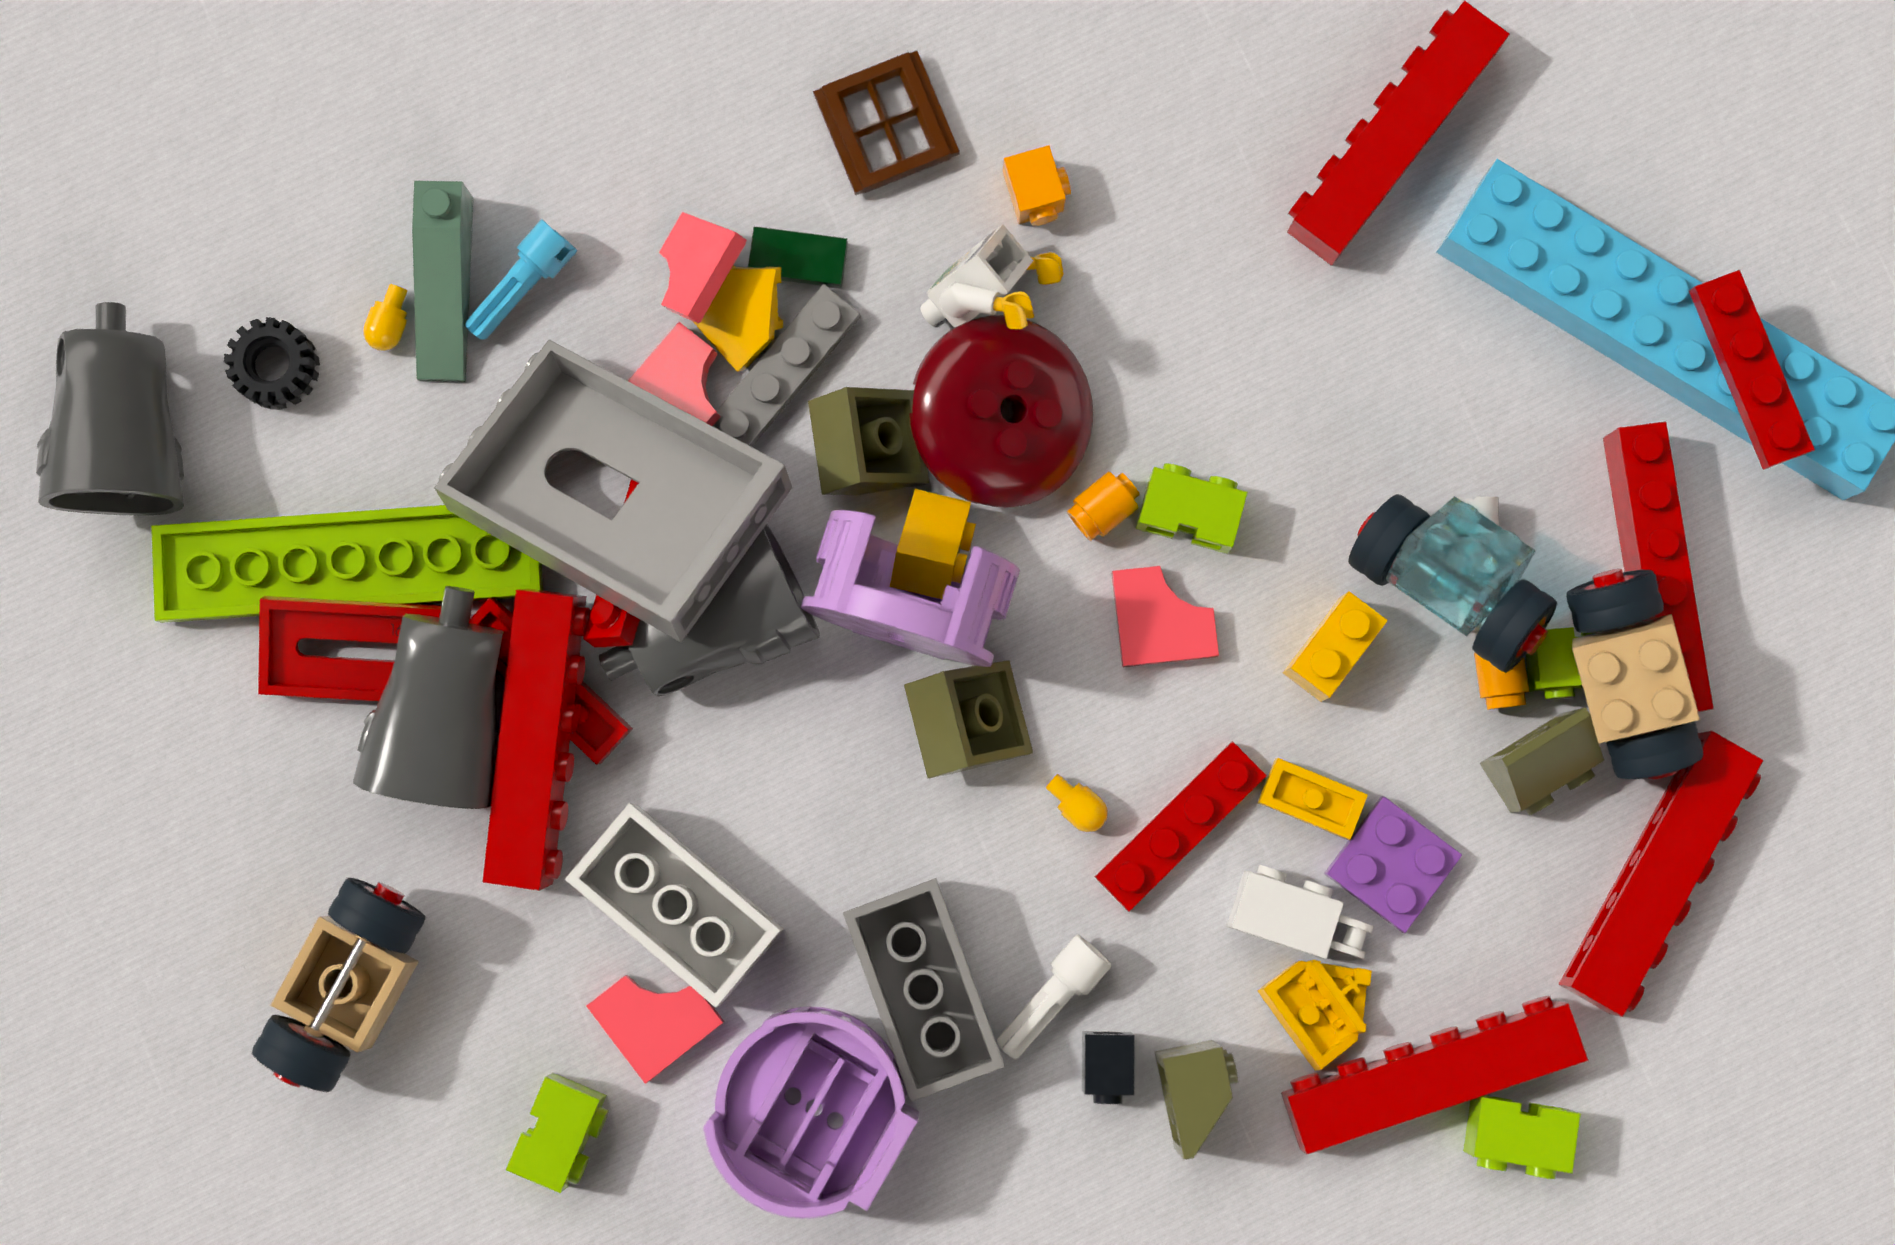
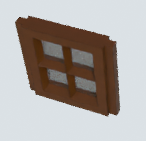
(886, 122)

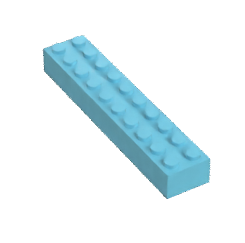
(1646, 321)

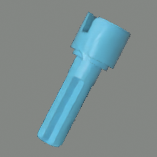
(541, 255)

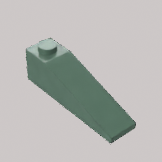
(441, 278)

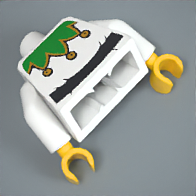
(982, 279)

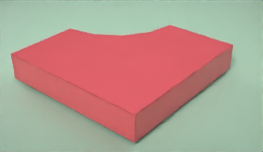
(698, 262)
(679, 373)
(1158, 624)
(653, 1026)

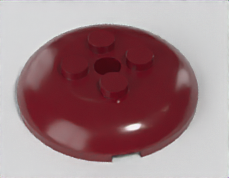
(961, 422)

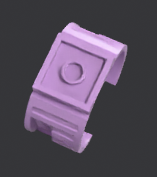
(858, 595)
(788, 1156)

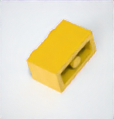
(931, 544)
(1335, 646)

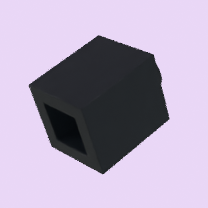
(1108, 1065)

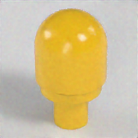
(386, 320)
(1079, 804)

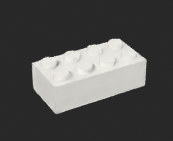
(674, 904)

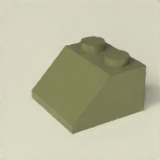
(865, 441)
(968, 718)
(1544, 761)
(1195, 1091)

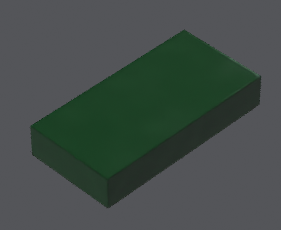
(800, 255)

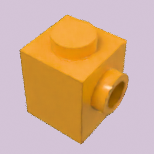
(1036, 186)

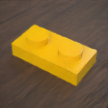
(1312, 798)

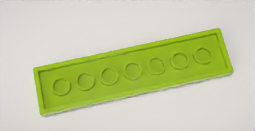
(345, 556)

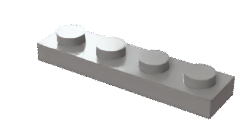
(786, 366)

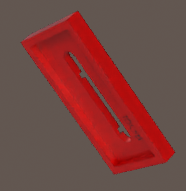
(291, 673)

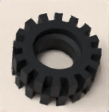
(252, 343)

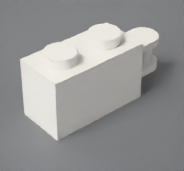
(1294, 915)

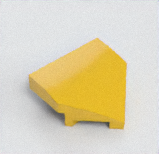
(744, 314)
(1319, 1007)

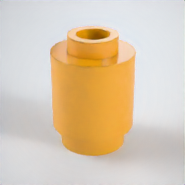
(1104, 505)
(1501, 688)

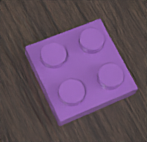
(1393, 864)

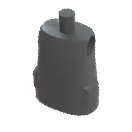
(110, 424)
(747, 621)
(437, 714)

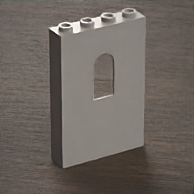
(677, 532)

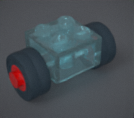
(1460, 572)

